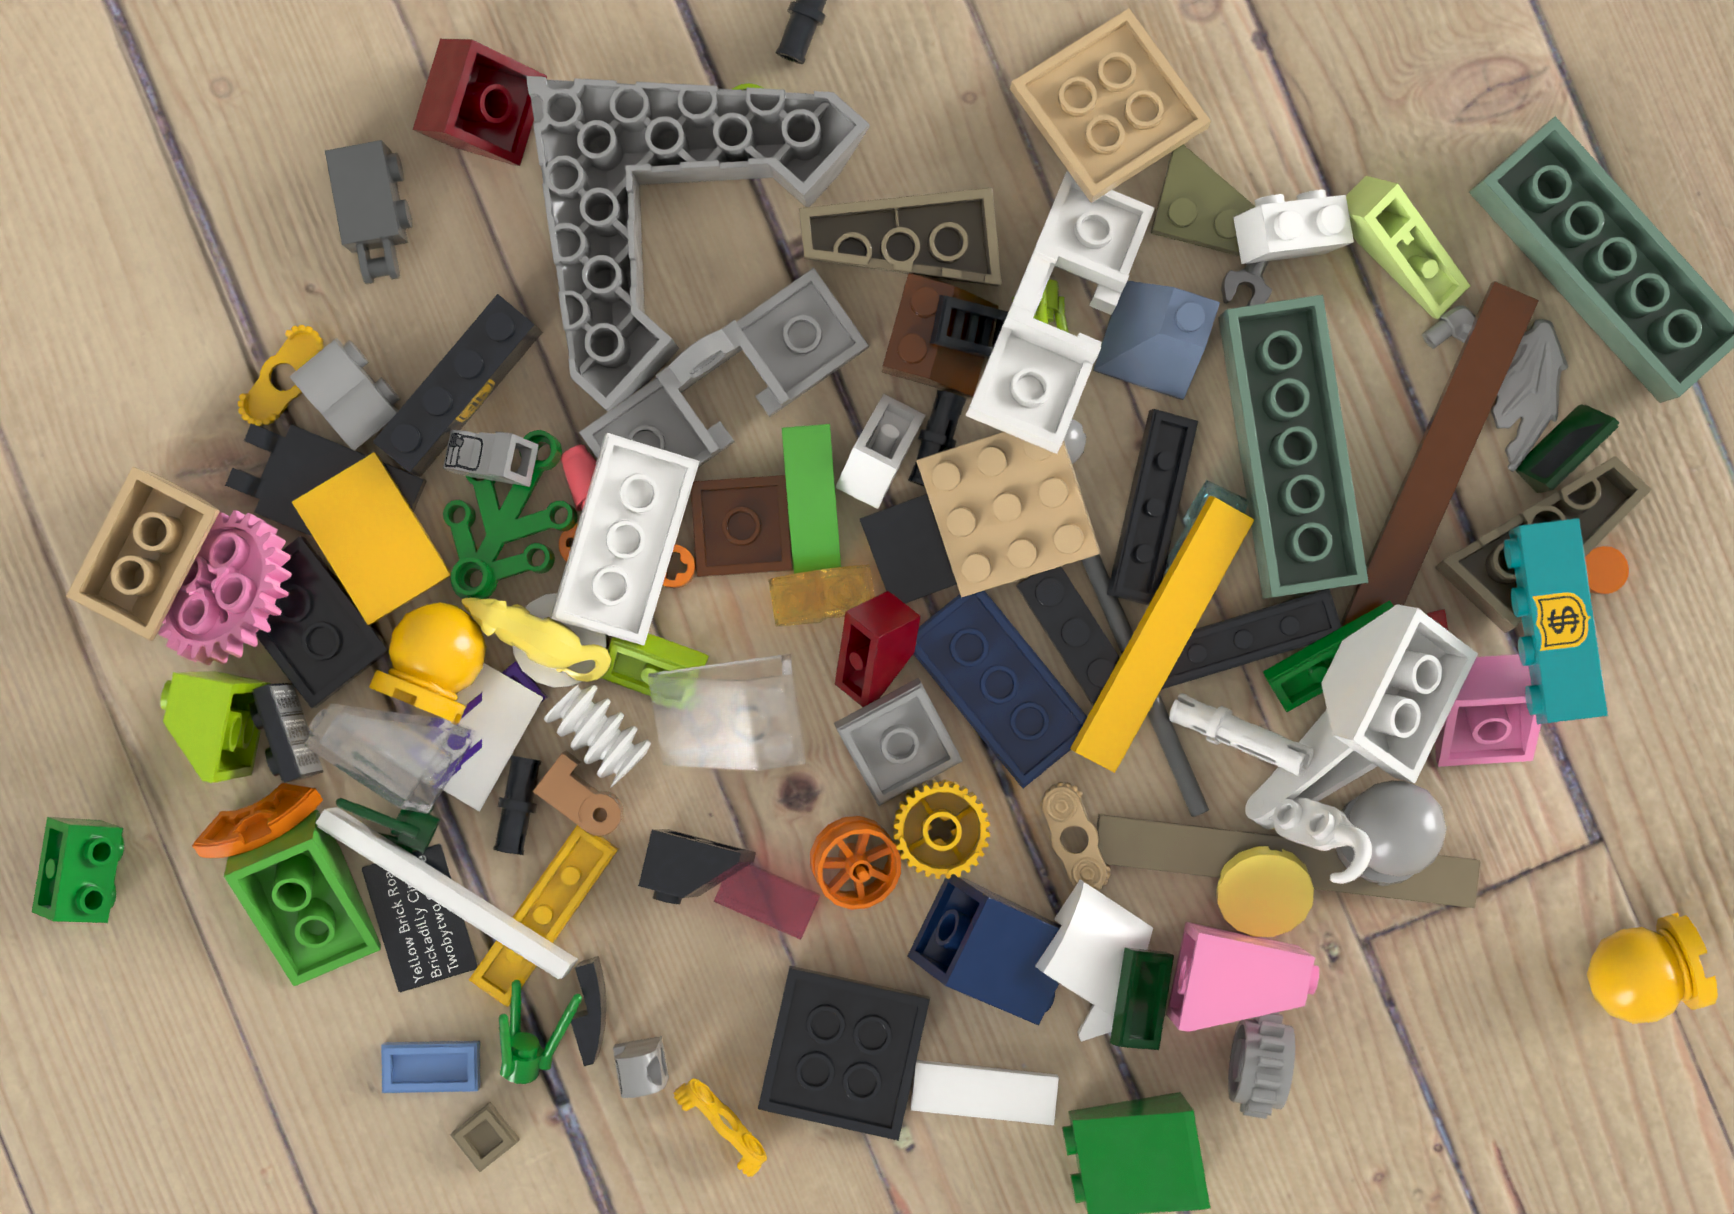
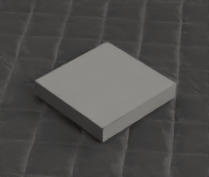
(898, 742)

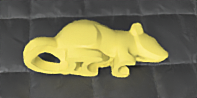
(543, 640)

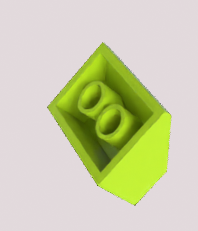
(213, 722)

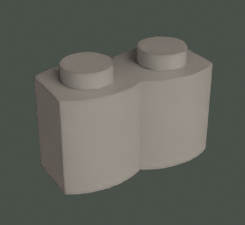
(346, 393)

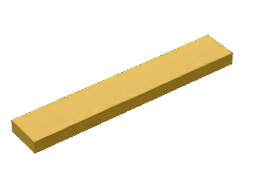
(1162, 633)

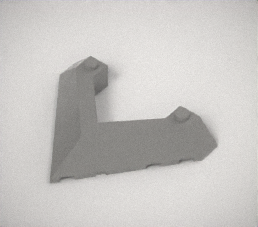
(611, 138)

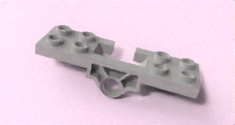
(788, 339)

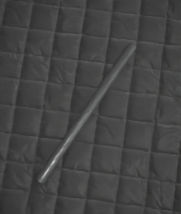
(1157, 714)

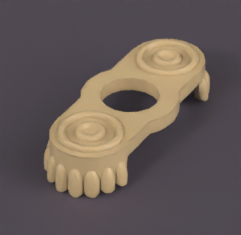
(1064, 809)

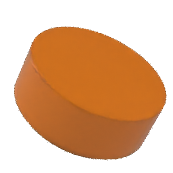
(1606, 570)

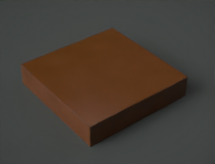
(741, 526)

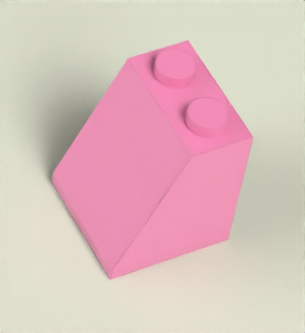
(1236, 977)

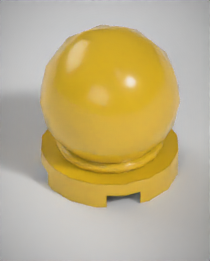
(433, 658)
(1648, 973)

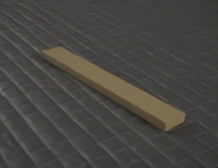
(1207, 850)

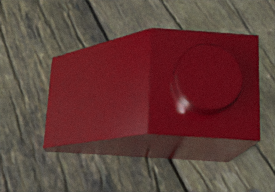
(875, 646)

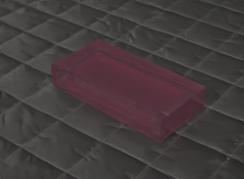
(769, 899)

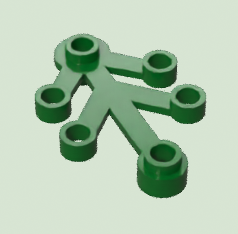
(504, 526)

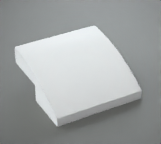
(1091, 945)

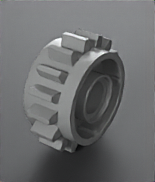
(1261, 1064)

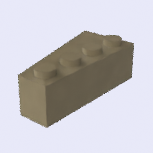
(919, 235)
(1596, 498)

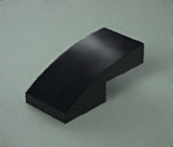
(590, 1023)

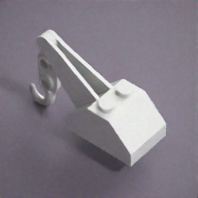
(1383, 710)

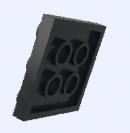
(844, 1053)

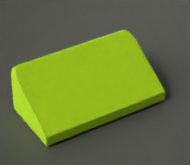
(634, 661)

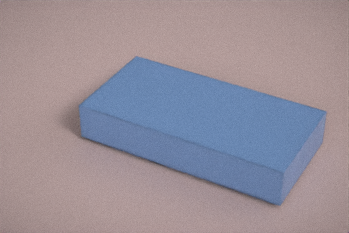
(430, 1066)

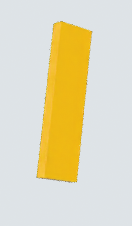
(547, 909)

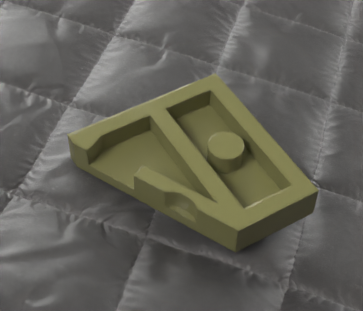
(1198, 205)

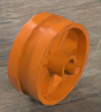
(855, 862)

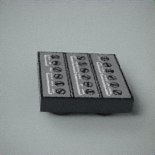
(284, 723)

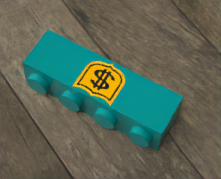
(1556, 622)

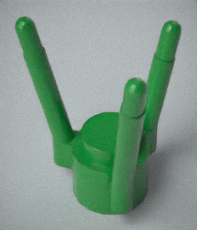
(520, 1050)

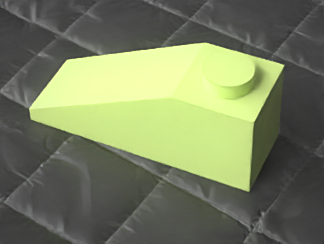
(1404, 245)

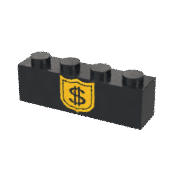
(458, 386)

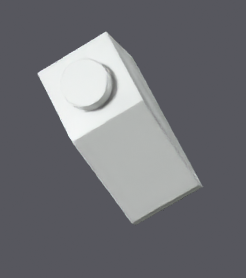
(880, 451)

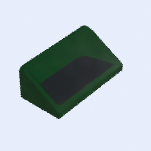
(1566, 447)

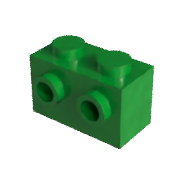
(78, 870)

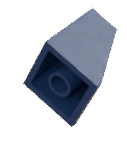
(987, 949)

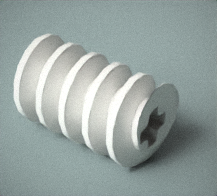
(598, 732)

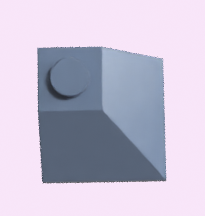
(1156, 337)

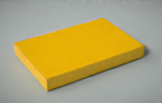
(372, 538)

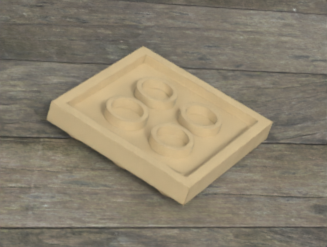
(1110, 105)
(1006, 510)

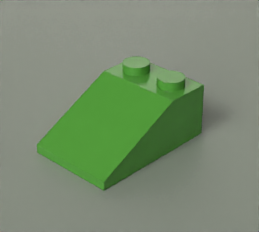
(303, 901)

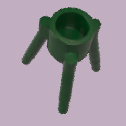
(411, 828)

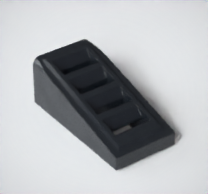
(975, 310)

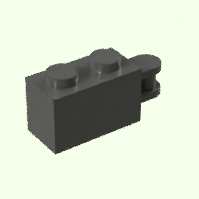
(369, 204)

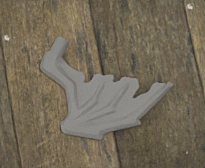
(1529, 386)

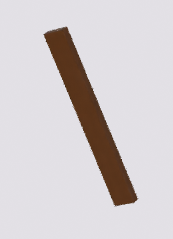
(1444, 450)

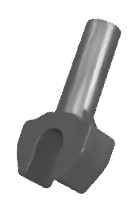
(1252, 277)

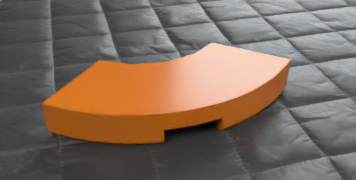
(257, 824)

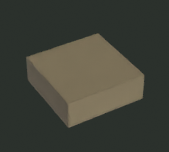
(484, 1137)

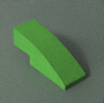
(811, 497)

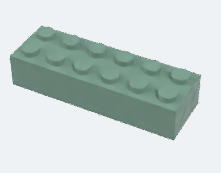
(1608, 261)
(1292, 446)

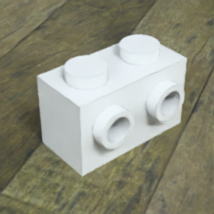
(1293, 228)

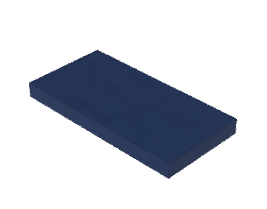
(999, 685)

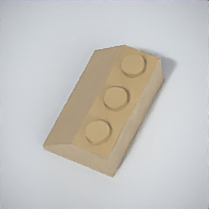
(143, 552)

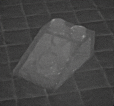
(729, 715)

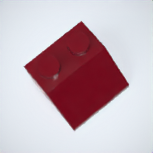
(477, 101)

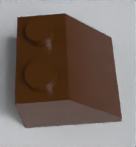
(910, 350)

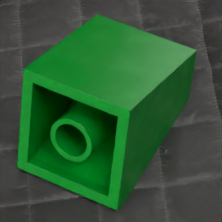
(1137, 1157)

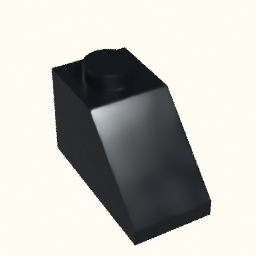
(688, 865)

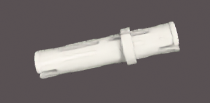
(1223, 727)

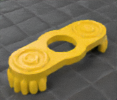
(263, 401)
(699, 1094)

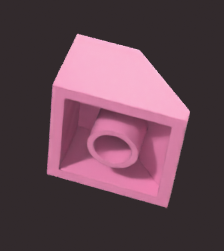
(1490, 716)

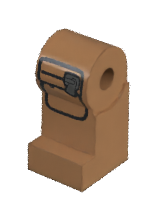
(576, 799)

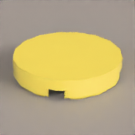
(1264, 891)

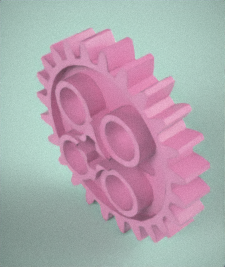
(228, 590)

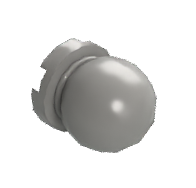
(1402, 827)

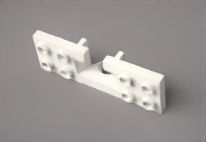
(1035, 367)

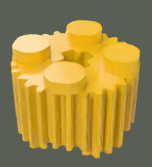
(934, 854)

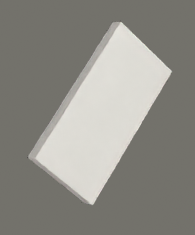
(624, 539)

